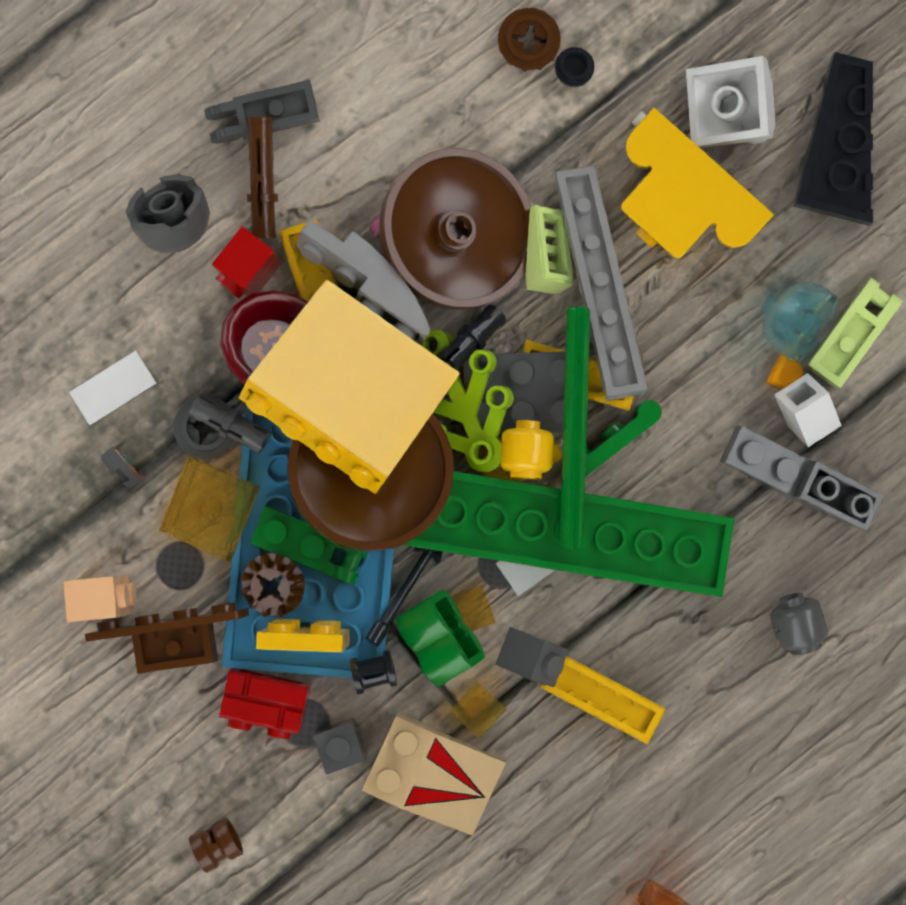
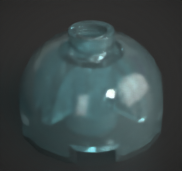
(796, 317)

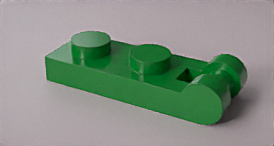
(618, 436)
(302, 544)

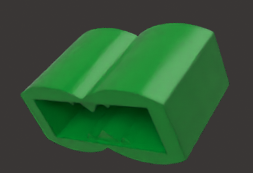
(440, 638)

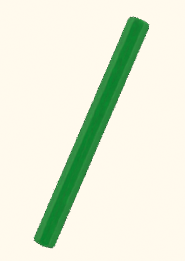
(574, 427)

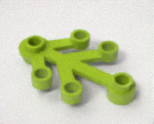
(466, 405)

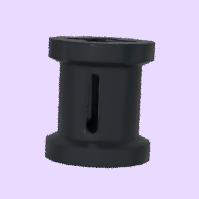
(373, 672)

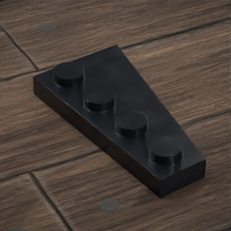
(838, 157)

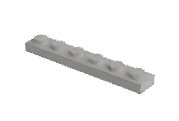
(600, 283)

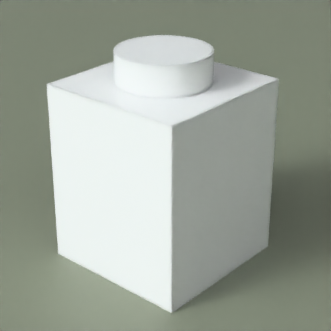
(808, 410)

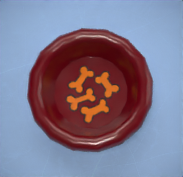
(255, 327)

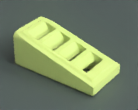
(542, 274)

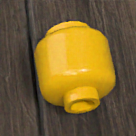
(527, 450)

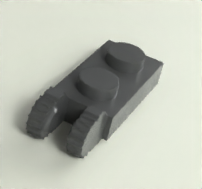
(288, 105)

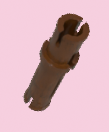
(262, 177)

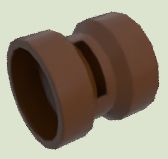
(216, 845)

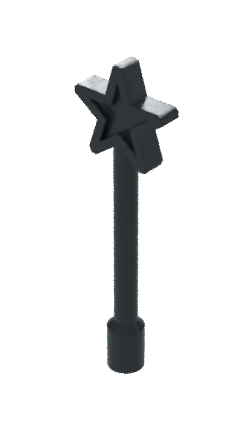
(381, 627)

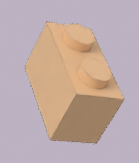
(99, 598)

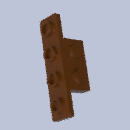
(172, 642)

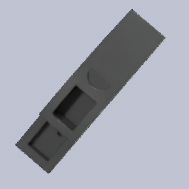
(801, 478)

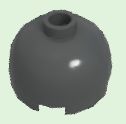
(169, 214)

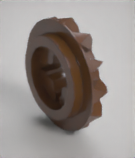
(544, 29)
(272, 566)

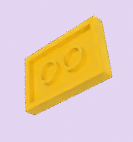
(288, 635)

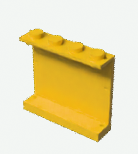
(348, 386)

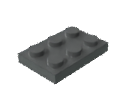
(536, 385)

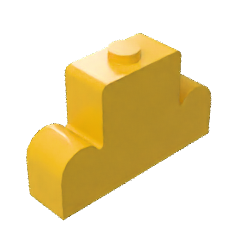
(686, 192)

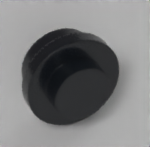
(574, 67)

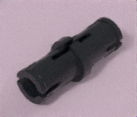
(472, 337)

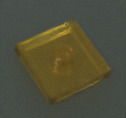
(209, 508)

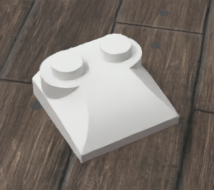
(731, 102)

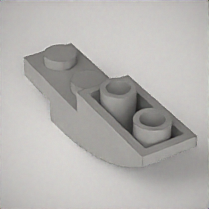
(363, 267)

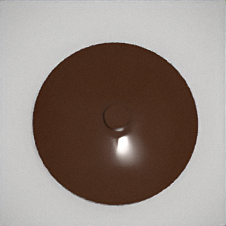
(456, 228)
(370, 521)

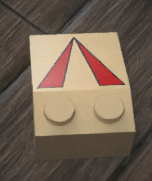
(433, 774)

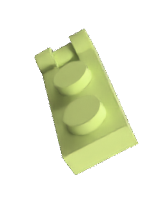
(853, 334)

